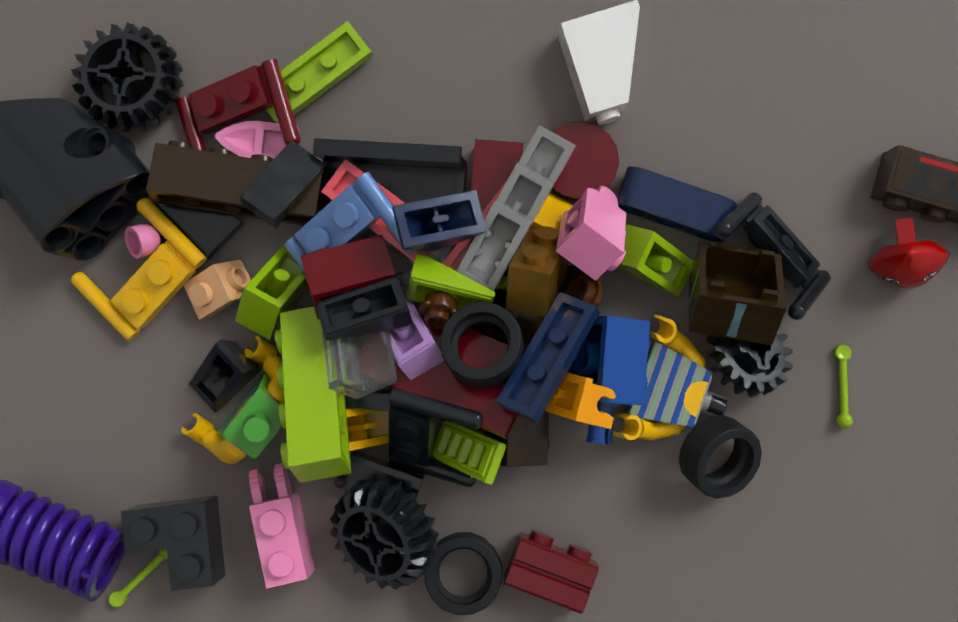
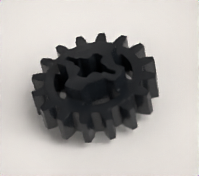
(746, 363)

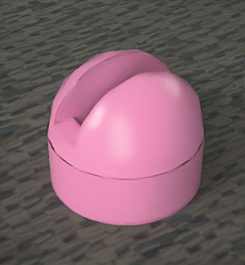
(142, 240)

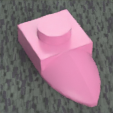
(252, 138)

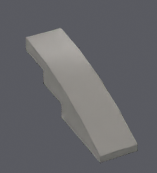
(516, 208)

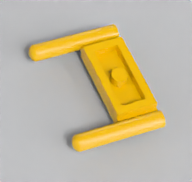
(152, 283)

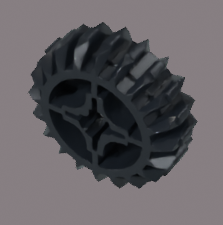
(115, 59)
(392, 526)

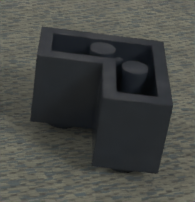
(188, 532)

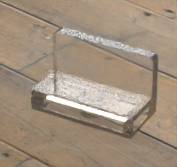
(360, 363)

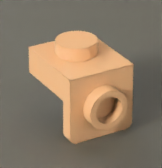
(217, 287)

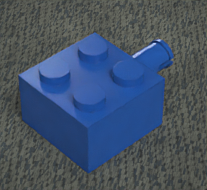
(616, 359)

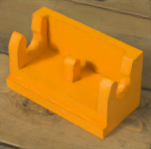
(578, 401)

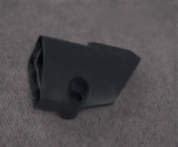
(67, 175)

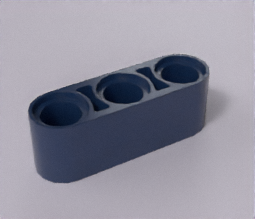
(673, 203)

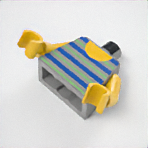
(675, 388)

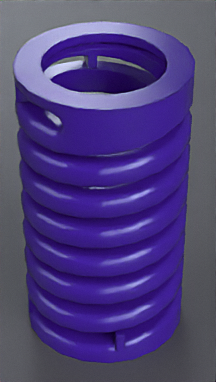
(57, 543)

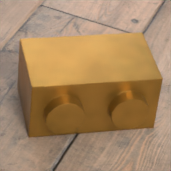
(536, 273)

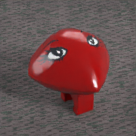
(908, 262)

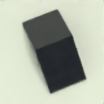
(223, 374)

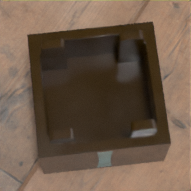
(736, 293)

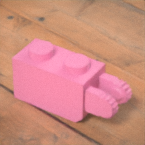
(593, 232)
(280, 530)

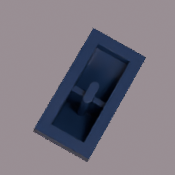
(439, 221)

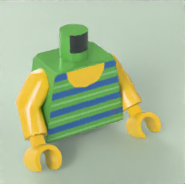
(253, 419)

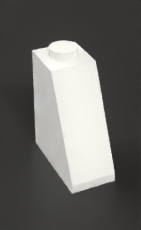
(601, 59)

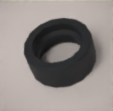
(464, 320)
(735, 472)
(475, 602)

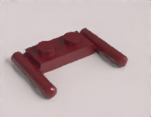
(235, 100)

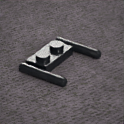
(772, 234)
(413, 433)

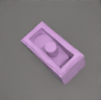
(415, 345)

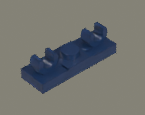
(548, 357)

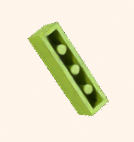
(311, 412)

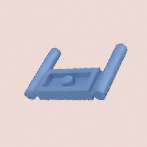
(344, 219)

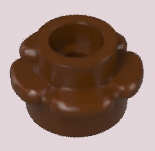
(437, 309)

